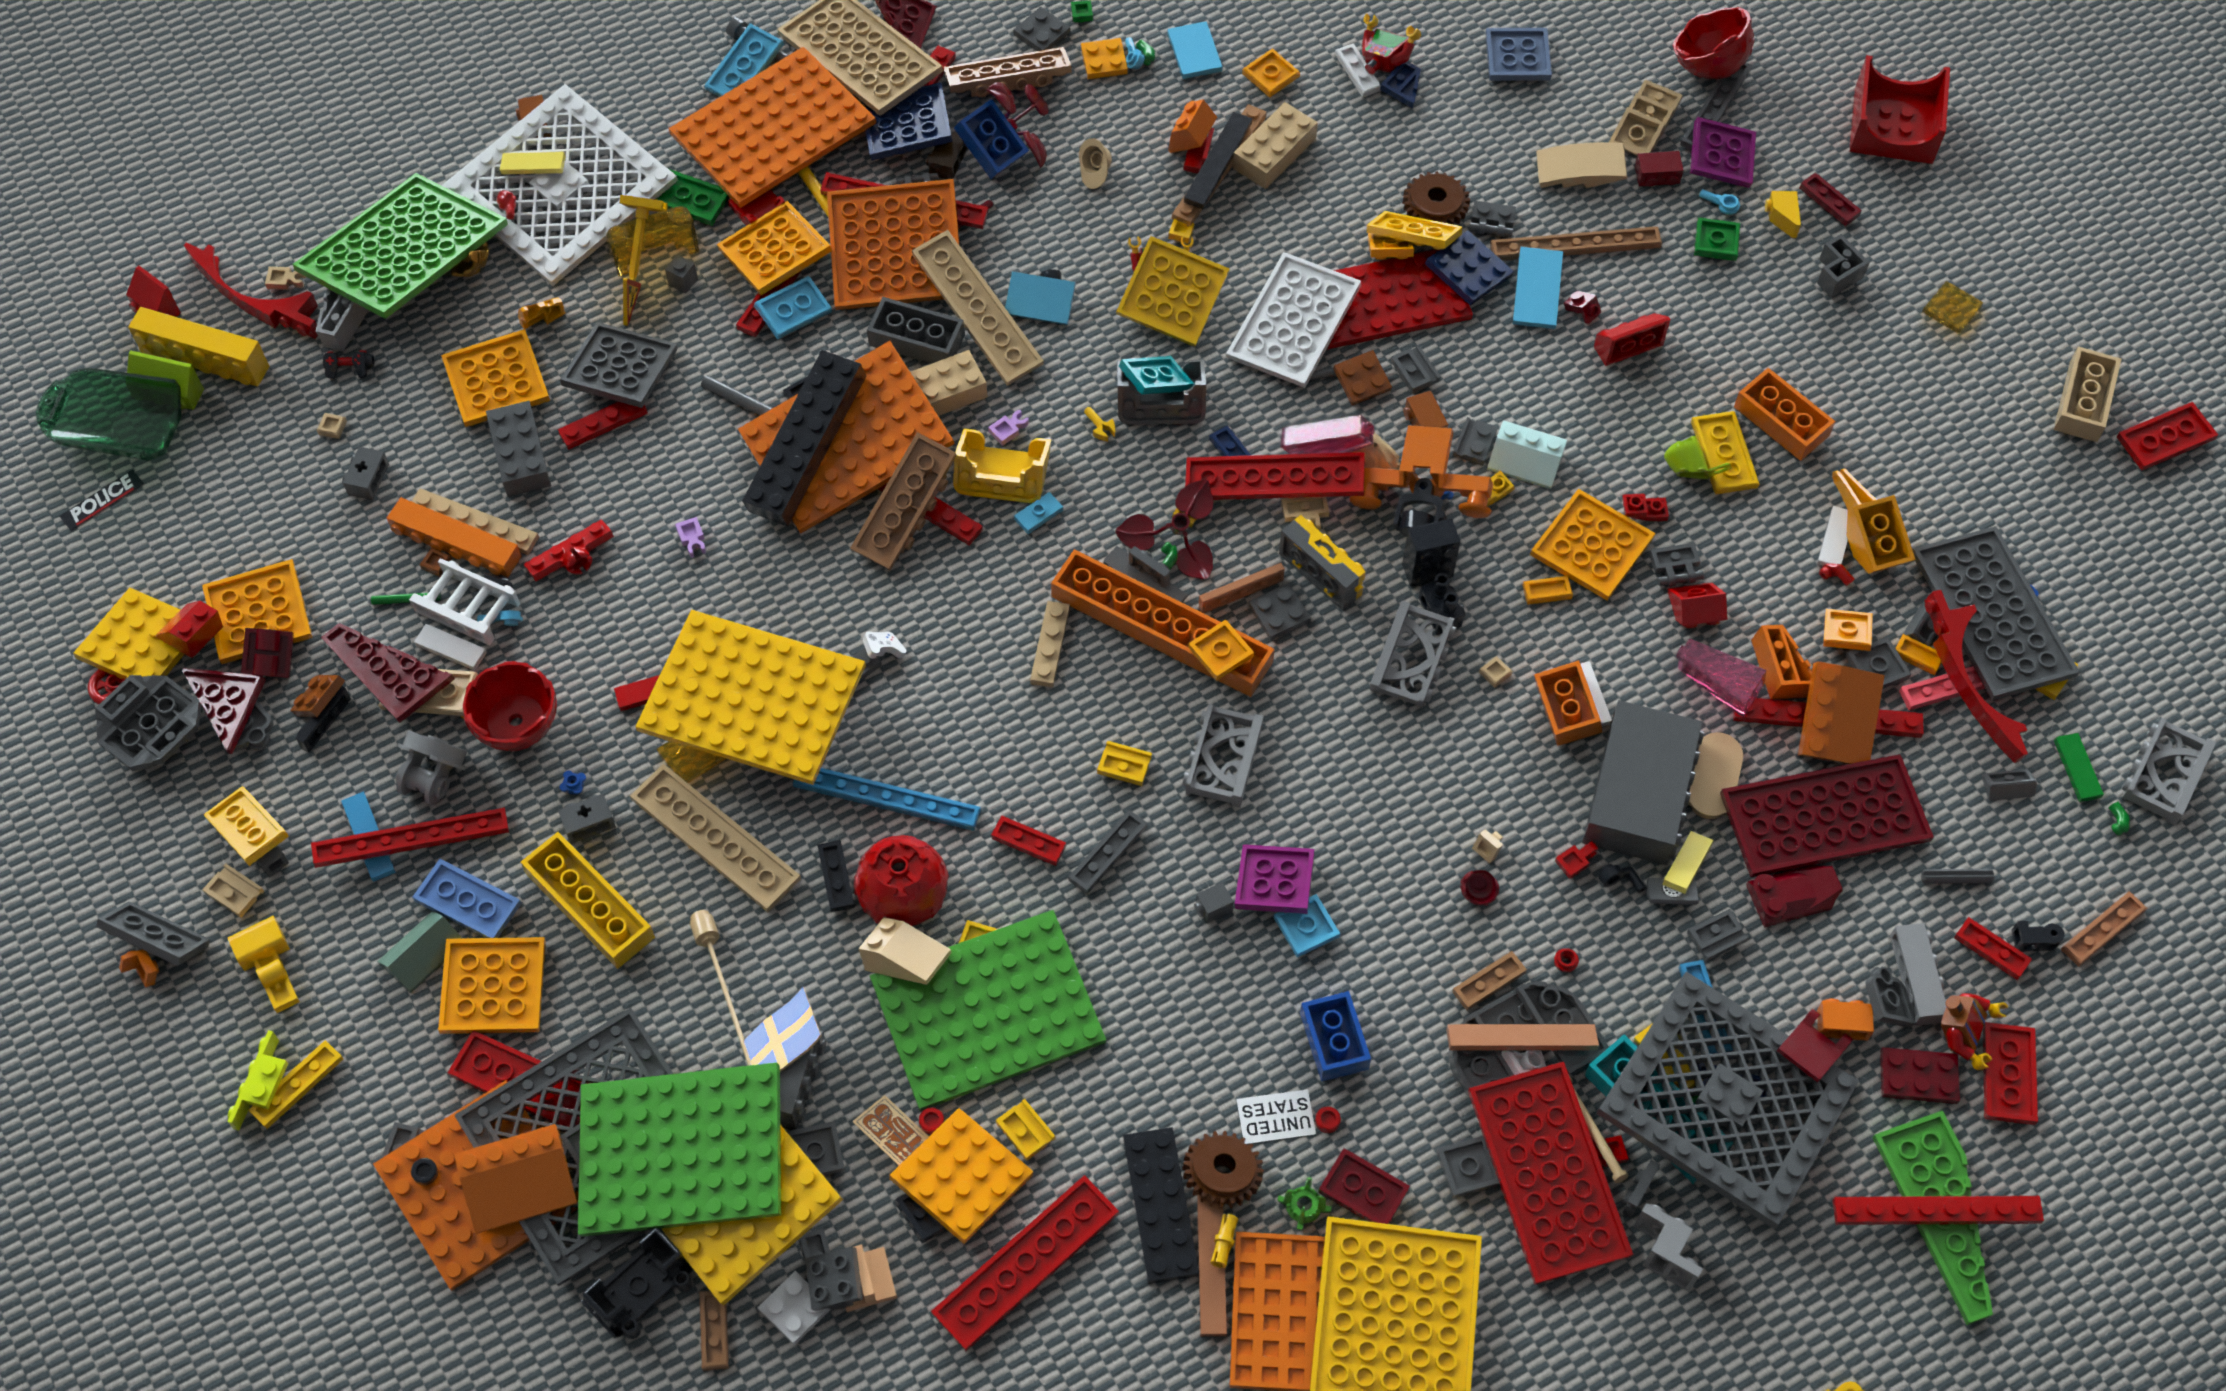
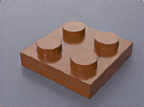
(1362, 377)
(317, 695)

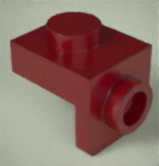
(1585, 304)

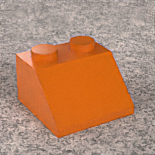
(1192, 126)

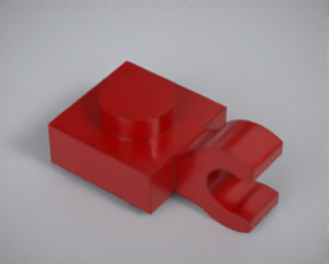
(1576, 860)

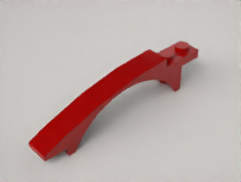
(289, 311)
(1950, 628)

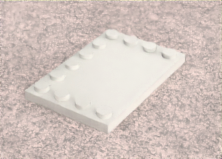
(1294, 319)

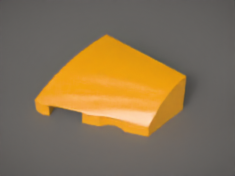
(546, 310)

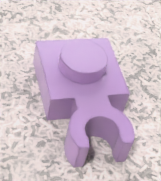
(1007, 429)
(691, 535)

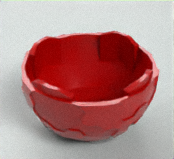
(1715, 43)
(506, 694)
(903, 895)

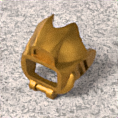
(478, 259)

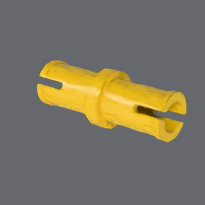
(1224, 1241)

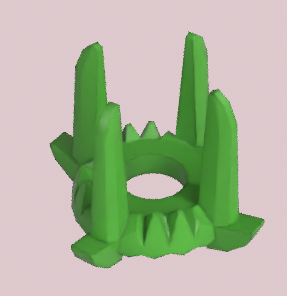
(1304, 1216)

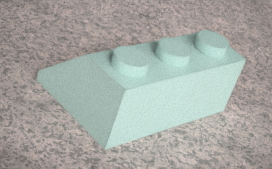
(1527, 454)

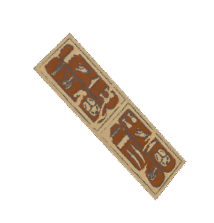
(891, 1129)

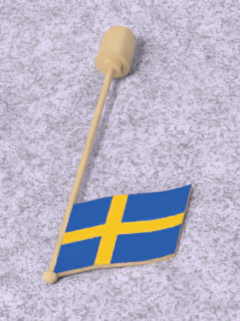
(782, 1035)

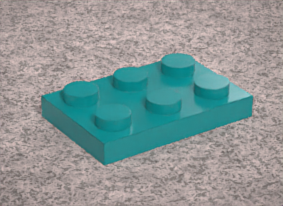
(1155, 375)

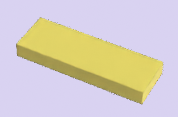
(532, 163)
(1688, 862)

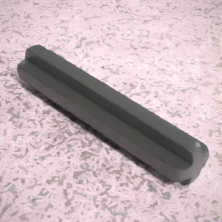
(1953, 876)

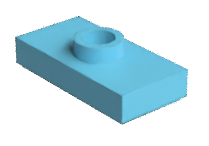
(1038, 513)

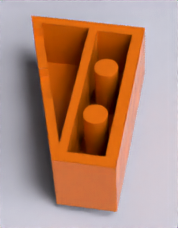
(1785, 668)

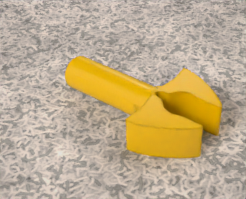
(1100, 424)

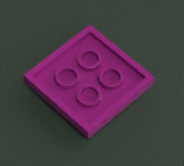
(1723, 152)
(1274, 879)

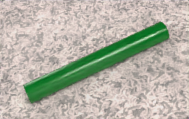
(397, 598)

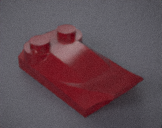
(1794, 893)

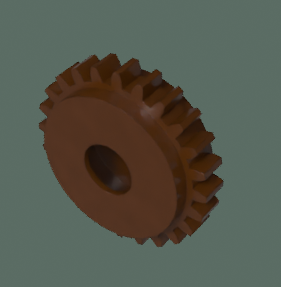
(1452, 196)
(1220, 1187)

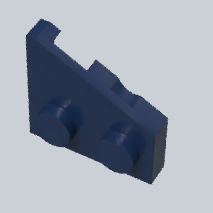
(1403, 83)

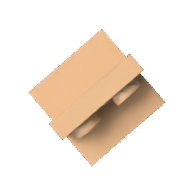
(874, 1277)

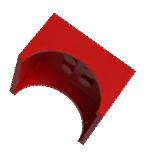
(1899, 116)

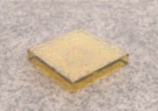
(1952, 307)

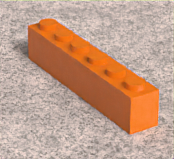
(454, 537)

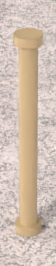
(1618, 1174)

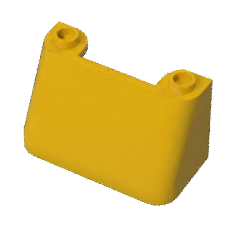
(998, 471)

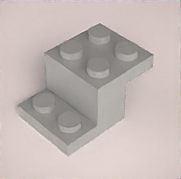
(1670, 1239)

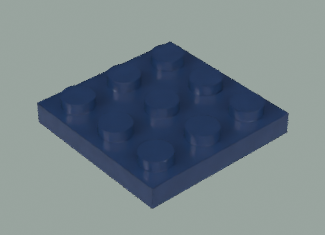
(1469, 268)

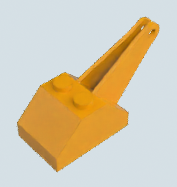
(1873, 526)

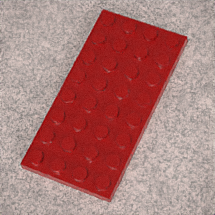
(1397, 300)
(1550, 1173)

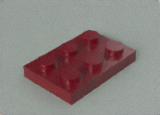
(1919, 1075)
(1363, 1188)

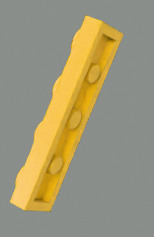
(298, 1083)

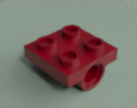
(267, 652)

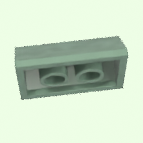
(419, 951)

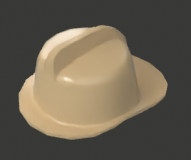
(1094, 163)

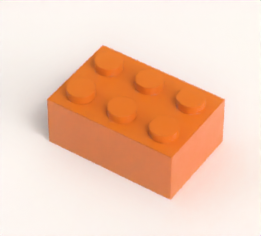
(1568, 703)

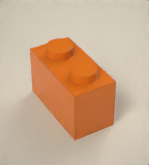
(1850, 1017)

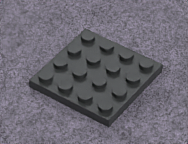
(619, 364)

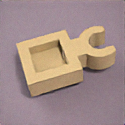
(283, 277)

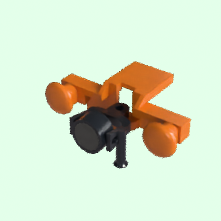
(1425, 449)

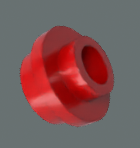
(1569, 954)

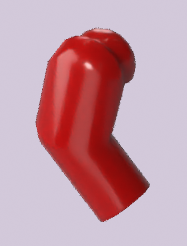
(1836, 570)

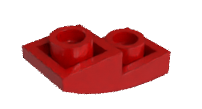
(1644, 508)

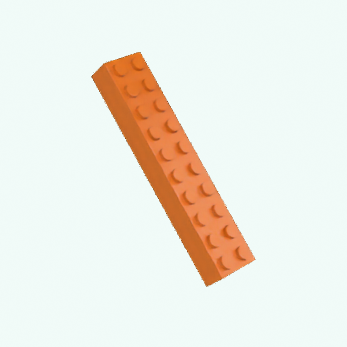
(1150, 617)

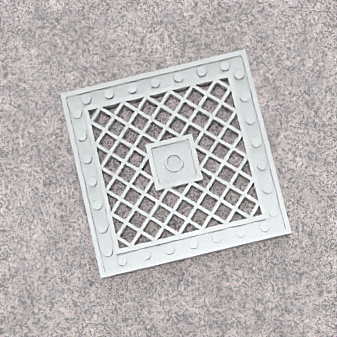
(561, 188)

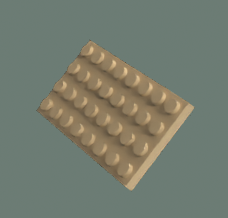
(861, 52)

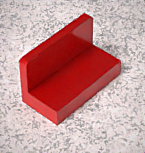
(1196, 157)

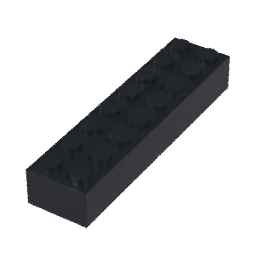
(804, 438)

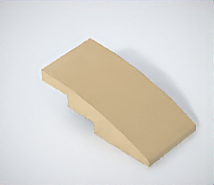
(1646, 118)
(1581, 164)

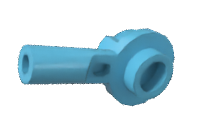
(1135, 57)
(1727, 203)
(509, 617)

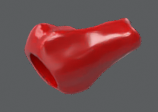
(507, 203)

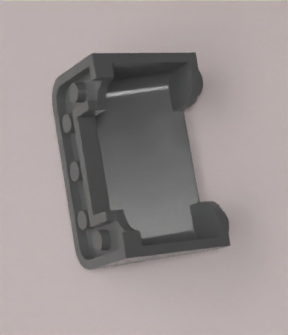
(1164, 408)

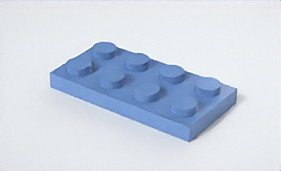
(466, 900)

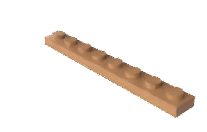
(1187, 213)

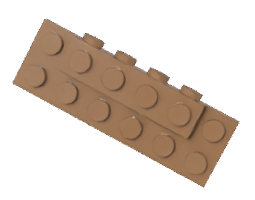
(1013, 71)
(905, 502)

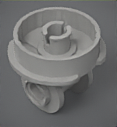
(413, 777)

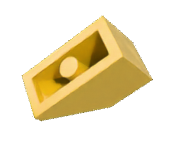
(1784, 211)

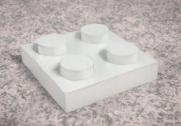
(791, 1310)

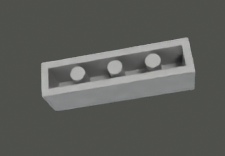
(1919, 972)

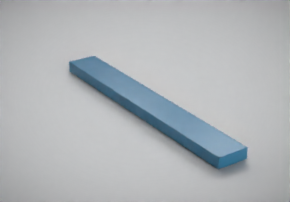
(894, 798)

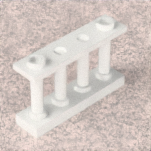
(462, 621)

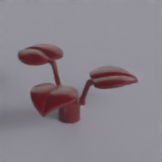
(1006, 99)
(1195, 559)

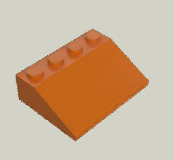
(1840, 713)
(515, 1178)

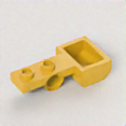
(260, 948)

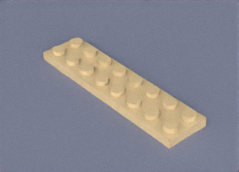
(978, 306)
(715, 837)

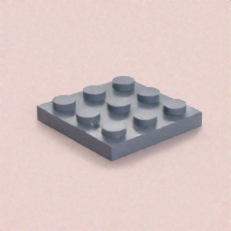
(1518, 54)

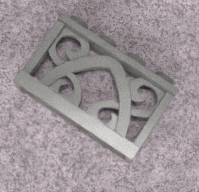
(1401, 625)
(1235, 782)
(2176, 800)

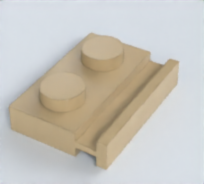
(233, 890)

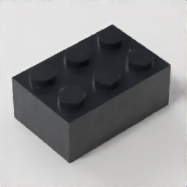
(1430, 551)

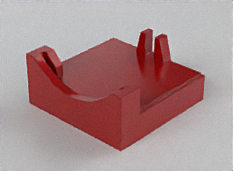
(757, 207)

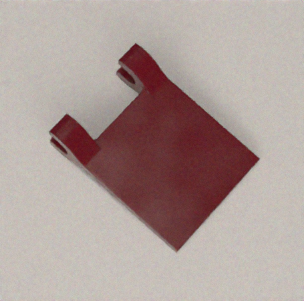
(1811, 1049)

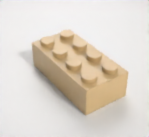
(1275, 145)
(952, 382)
(2087, 394)

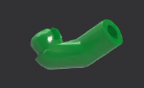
(1147, 50)
(1171, 554)
(2122, 817)

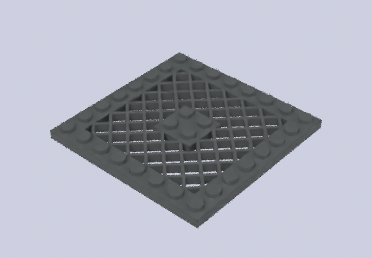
(1727, 1098)
(477, 1120)

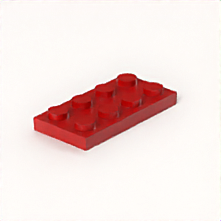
(2167, 436)
(2011, 1074)

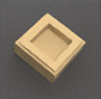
(331, 426)
(1495, 672)

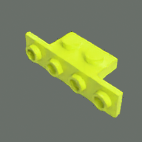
(261, 1082)

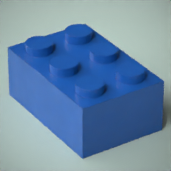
(991, 139)
(1335, 1036)

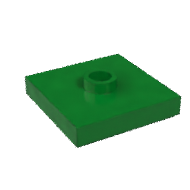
(1717, 239)

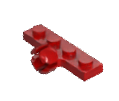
(570, 553)

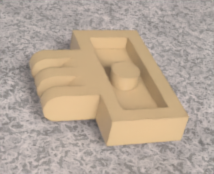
(1309, 507)

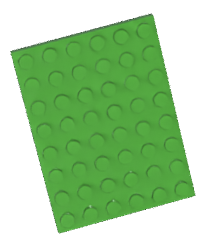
(400, 245)
(990, 1011)
(680, 1150)

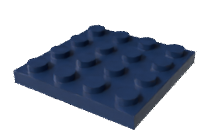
(911, 124)

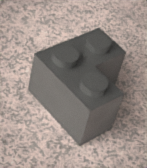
(1842, 266)

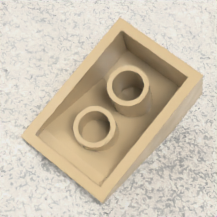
(902, 952)

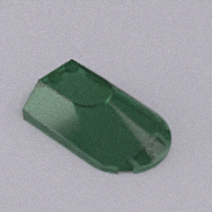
(111, 412)

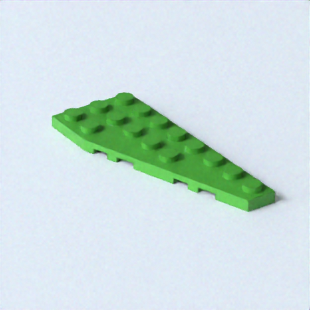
(1930, 1162)

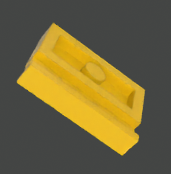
(1124, 763)
(1025, 1129)

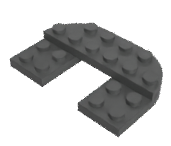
(1526, 1004)

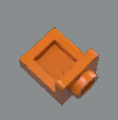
(142, 963)

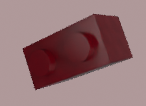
(1659, 168)

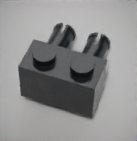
(1442, 600)

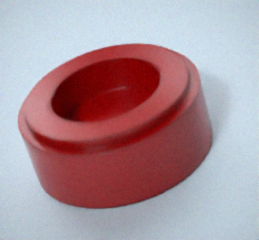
(1328, 1119)
(930, 1120)

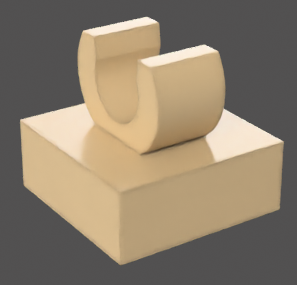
(1488, 845)

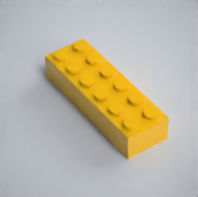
(199, 345)
(588, 900)

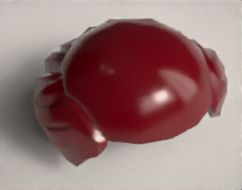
(1479, 887)

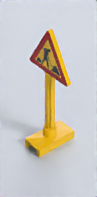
(630, 286)

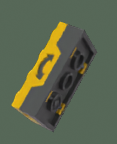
(1322, 562)

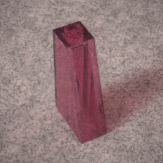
(1328, 436)
(1722, 675)

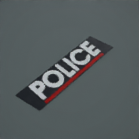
(101, 499)

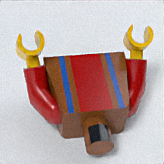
(1964, 1024)

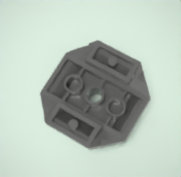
(133, 707)

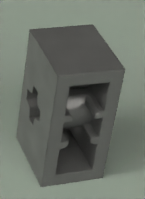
(365, 473)
(598, 818)

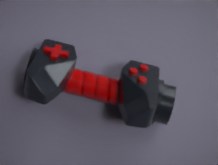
(360, 360)

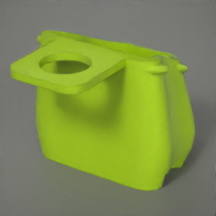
(1688, 460)

